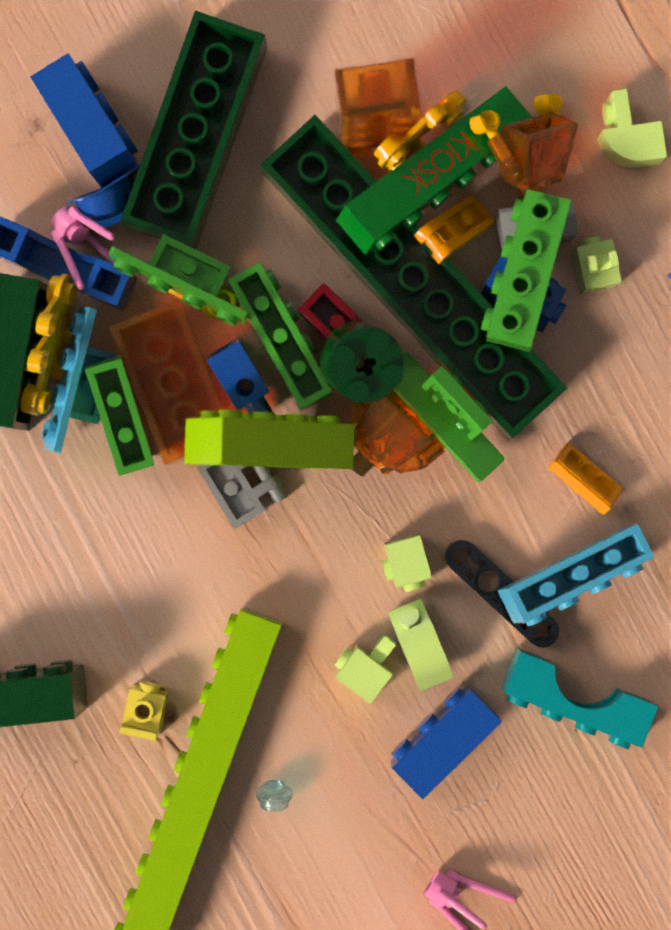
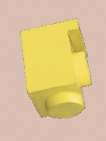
(141, 726)

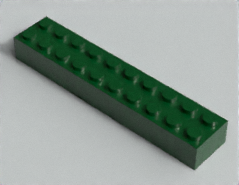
(424, 296)

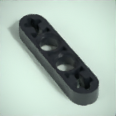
(493, 596)

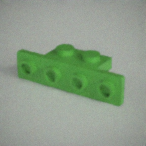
(185, 272)
(450, 416)

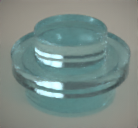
(274, 795)

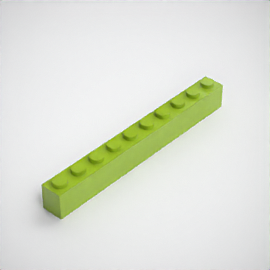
(201, 771)

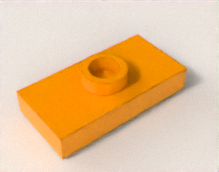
(585, 478)

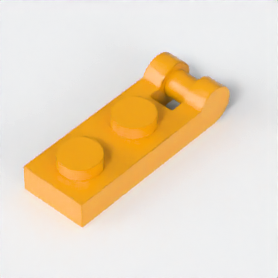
(455, 228)

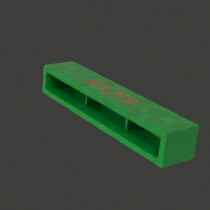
(425, 177)

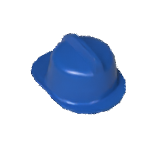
(107, 203)

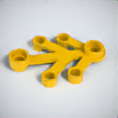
(394, 148)
(54, 327)

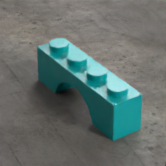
(620, 714)

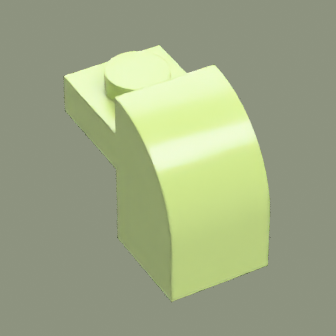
(627, 143)
(420, 645)

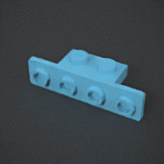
(74, 395)

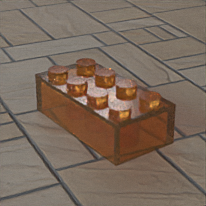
(375, 103)
(167, 373)

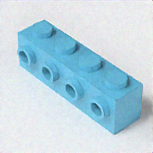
(575, 574)

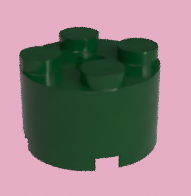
(380, 371)

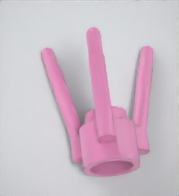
(72, 227)
(443, 894)

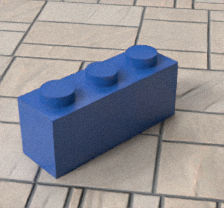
(444, 740)

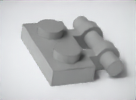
(235, 493)

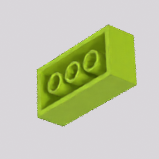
(268, 440)

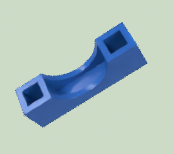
(42, 256)

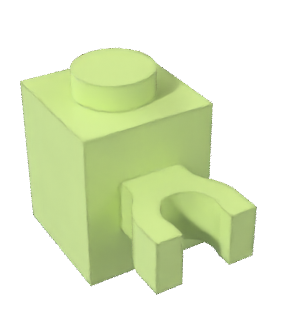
(596, 265)
(365, 671)

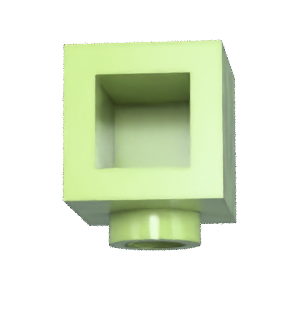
(406, 563)

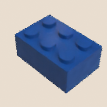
(86, 119)

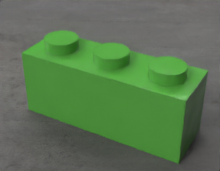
(119, 415)

